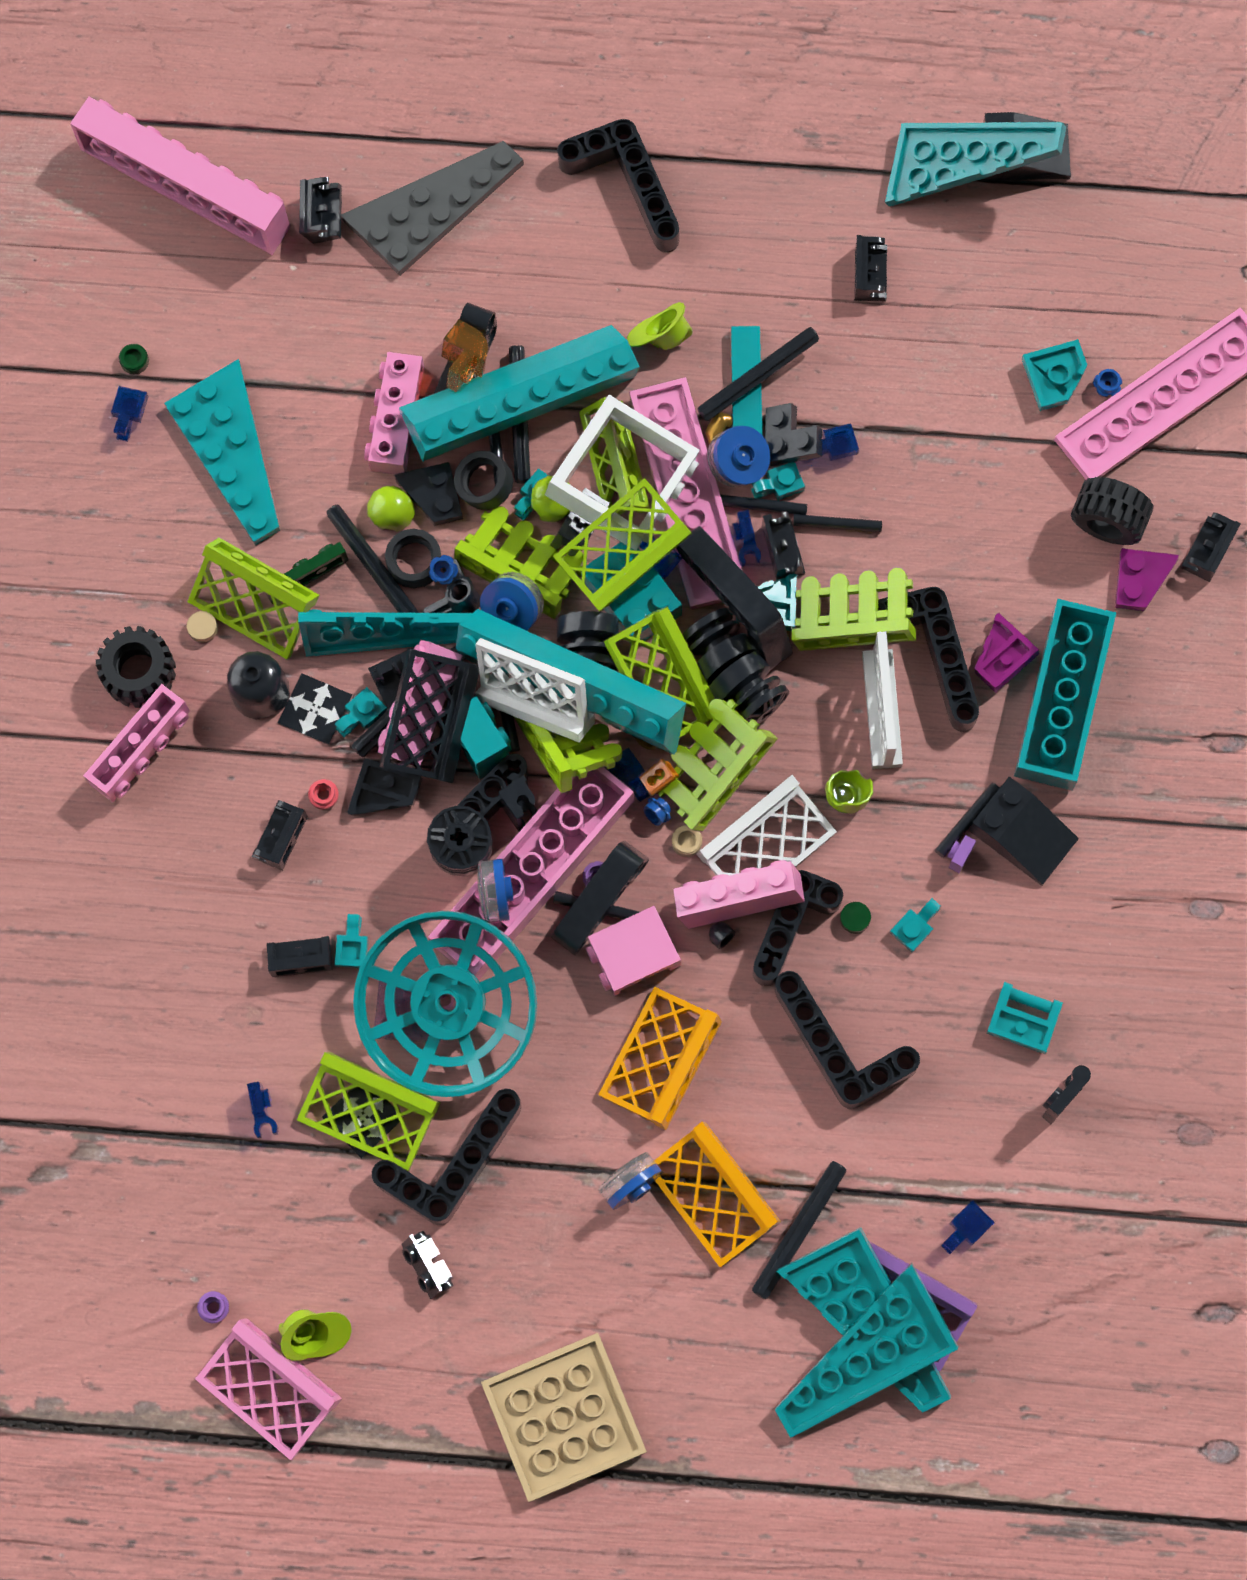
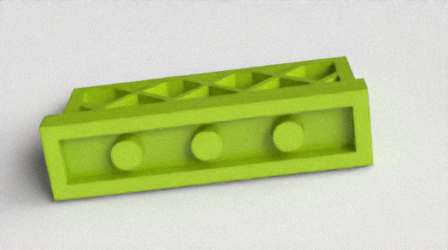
(640, 564)
(255, 575)
(678, 658)
(375, 1084)

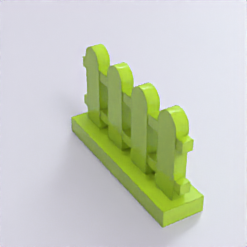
(488, 562)
(865, 624)
(552, 752)
(737, 765)

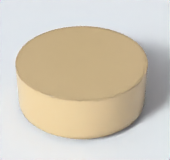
(202, 626)
(686, 841)

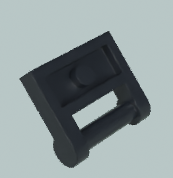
(1061, 1098)

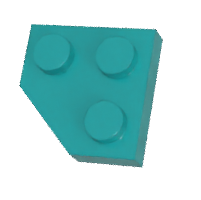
(1055, 373)

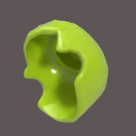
(390, 508)
(546, 508)
(848, 791)

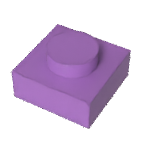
(960, 852)

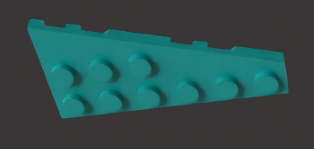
(953, 154)
(223, 434)
(842, 1284)
(882, 1347)

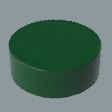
(133, 359)
(855, 917)

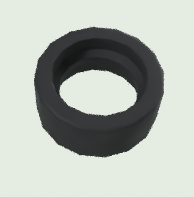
(469, 465)
(400, 540)

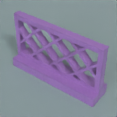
(940, 1293)

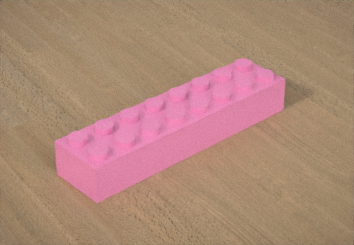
(181, 174)
(543, 858)

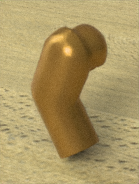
(718, 424)

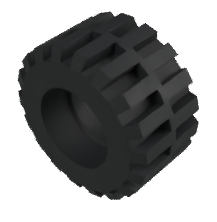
(1112, 511)
(125, 646)

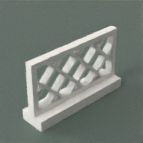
(527, 702)
(882, 705)
(757, 816)

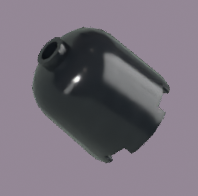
(257, 685)

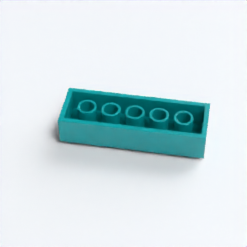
(1065, 694)

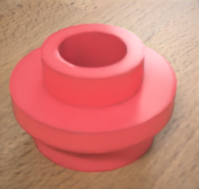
(319, 786)

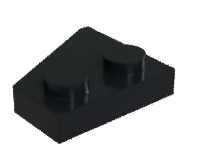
(433, 492)

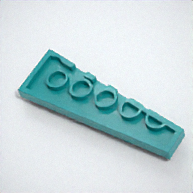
(369, 631)

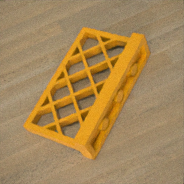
(684, 1068)
(736, 1180)

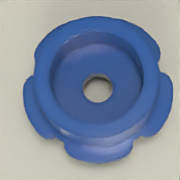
(1111, 376)
(435, 569)
(657, 811)

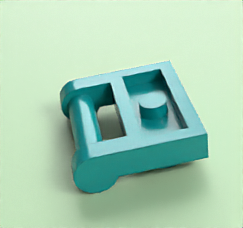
(1020, 1026)

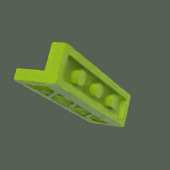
(620, 455)

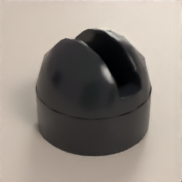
(721, 934)

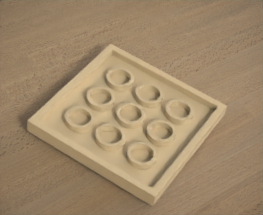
(563, 1417)

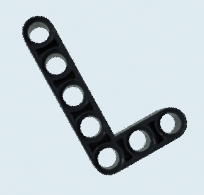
(634, 173)
(739, 594)
(940, 646)
(834, 1049)
(457, 1166)

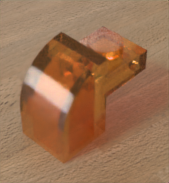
(467, 351)

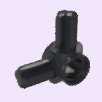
(453, 596)

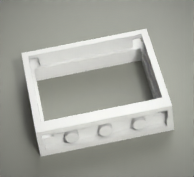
(590, 509)

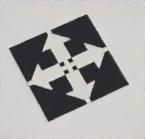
(314, 708)
(364, 1116)

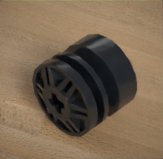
(585, 635)
(715, 643)
(745, 686)
(459, 859)

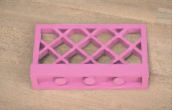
(291, 1371)

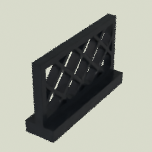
(455, 714)

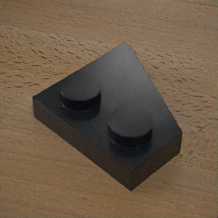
(383, 789)

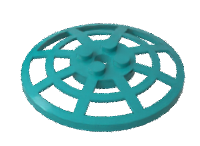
(429, 1013)

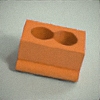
(655, 771)

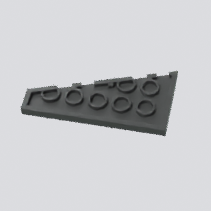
(420, 214)

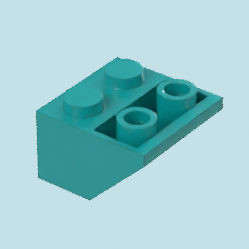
(481, 740)

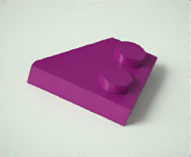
(1141, 577)
(1004, 654)

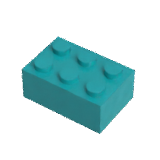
(642, 598)

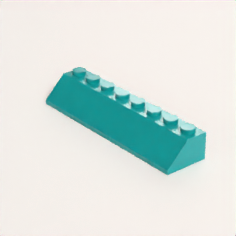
(519, 392)
(609, 694)

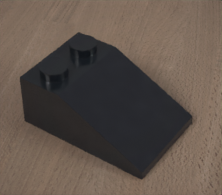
(1051, 168)
(1024, 831)

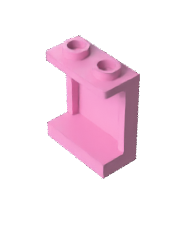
(632, 950)

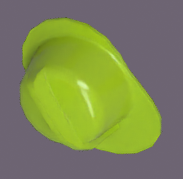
(663, 329)
(313, 1334)

